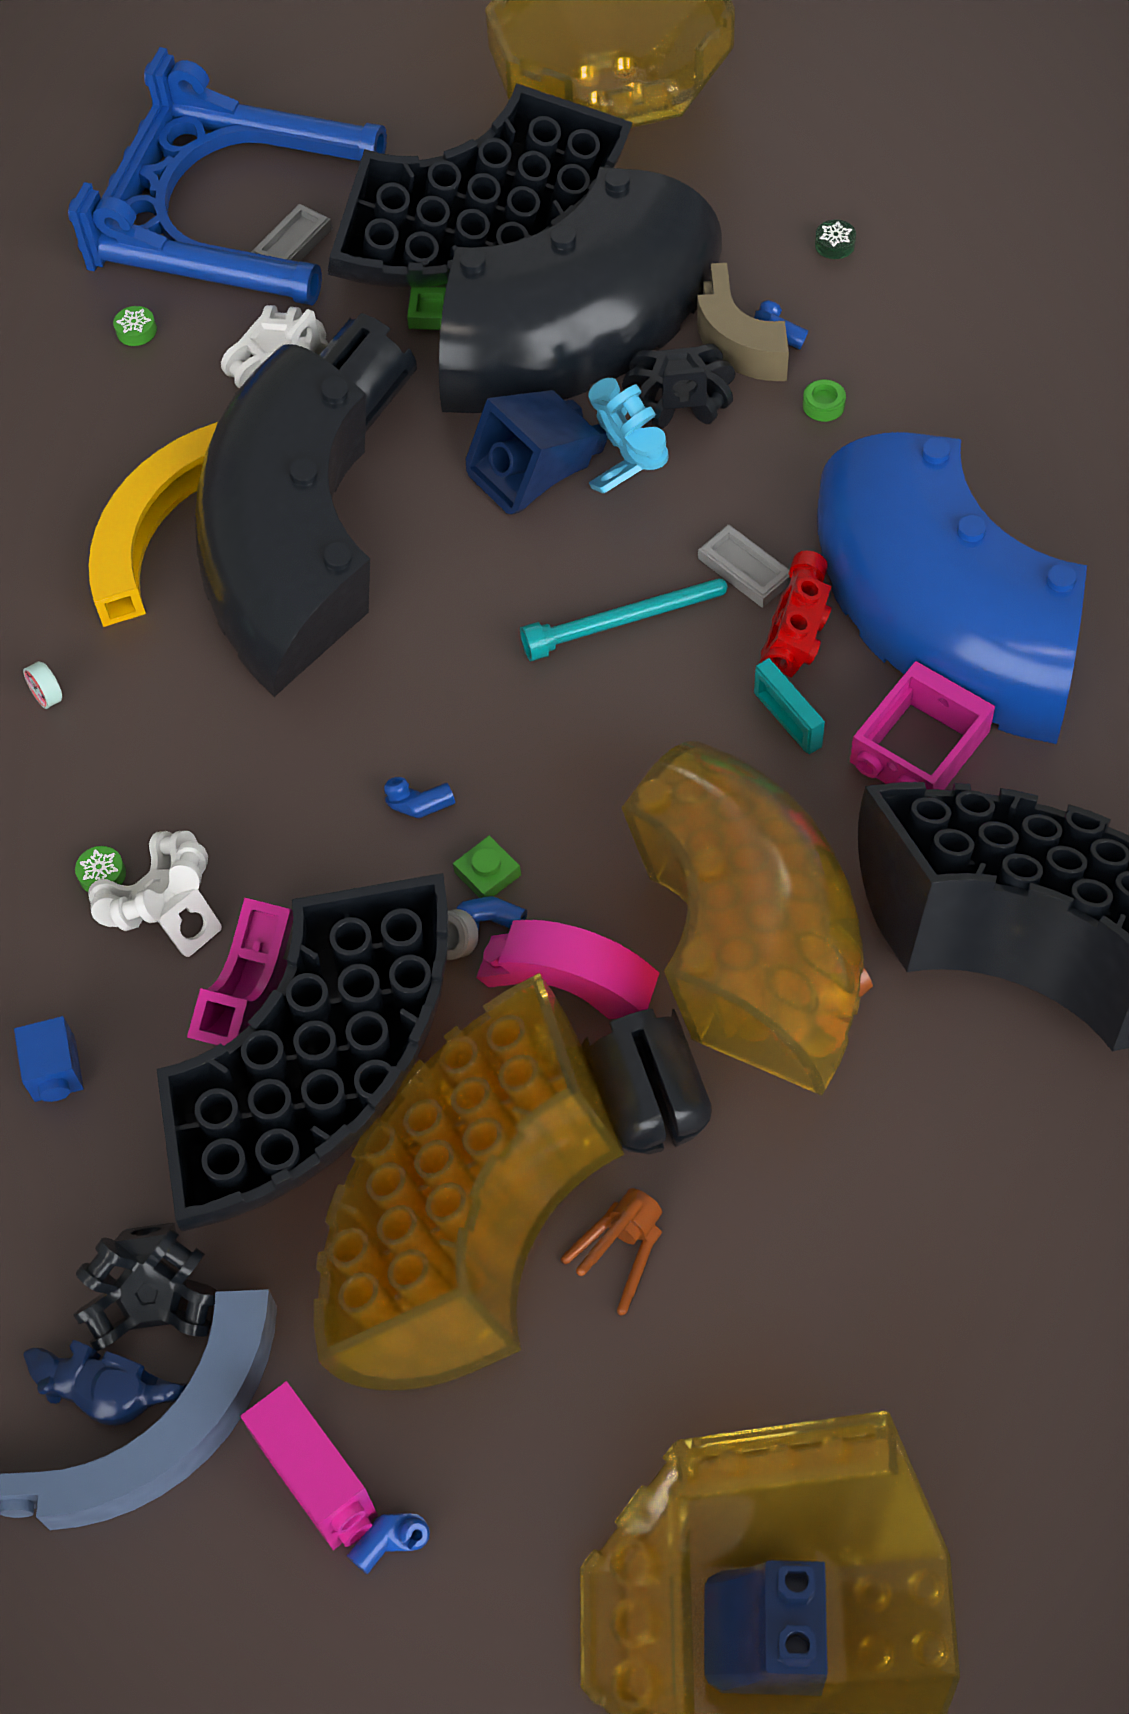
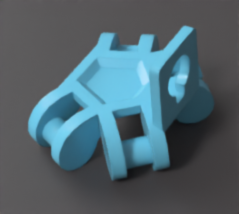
(638, 446)

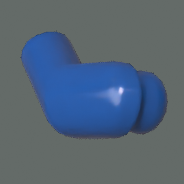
(770, 311)
(417, 803)
(493, 910)
(389, 1534)

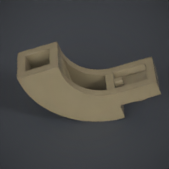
(749, 344)

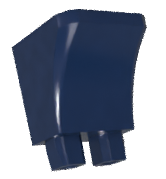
(529, 446)
(767, 1629)

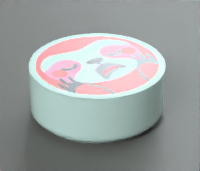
(43, 684)

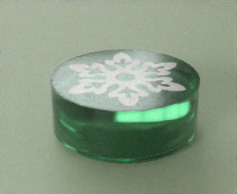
(835, 239)

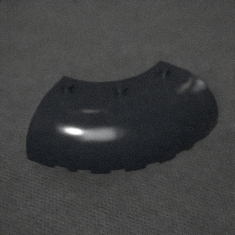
(484, 193)
(577, 294)
(266, 521)
(1003, 893)
(315, 1055)

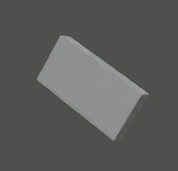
(295, 234)
(745, 565)

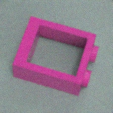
(936, 698)
(311, 1467)

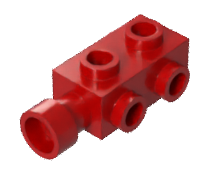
(799, 615)

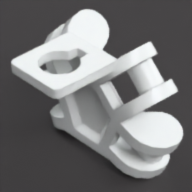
(267, 335)
(161, 893)

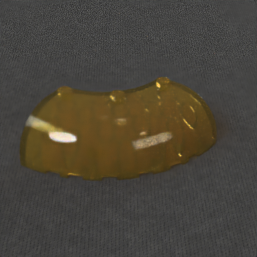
(770, 916)
(454, 1195)

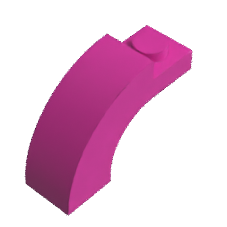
(248, 976)

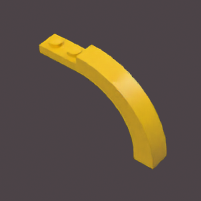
(133, 518)

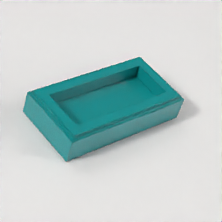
(789, 706)

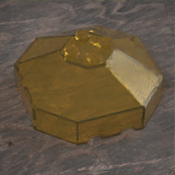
(612, 55)

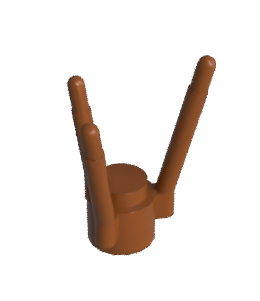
(629, 1221)

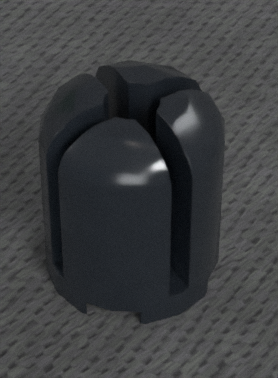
(370, 362)
(644, 1057)

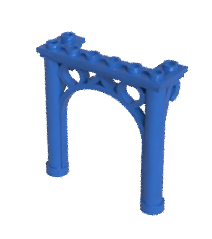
(188, 107)

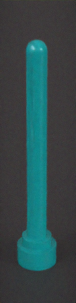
(541, 639)

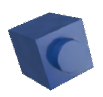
(48, 1059)

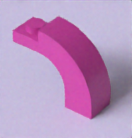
(571, 960)

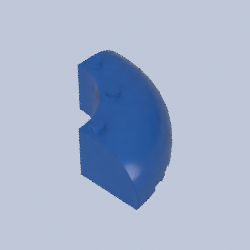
(946, 583)

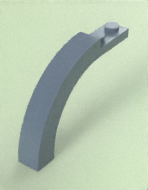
(174, 1444)

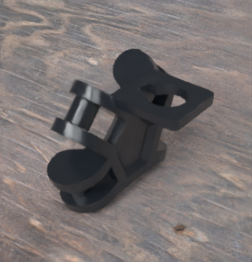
(685, 381)
(147, 1288)

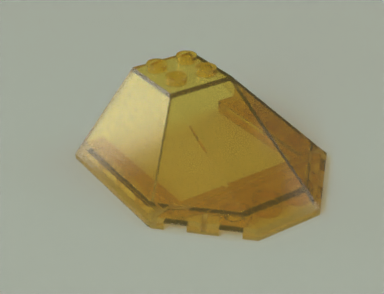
(780, 1494)

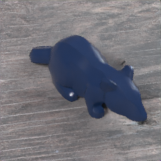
(104, 1389)

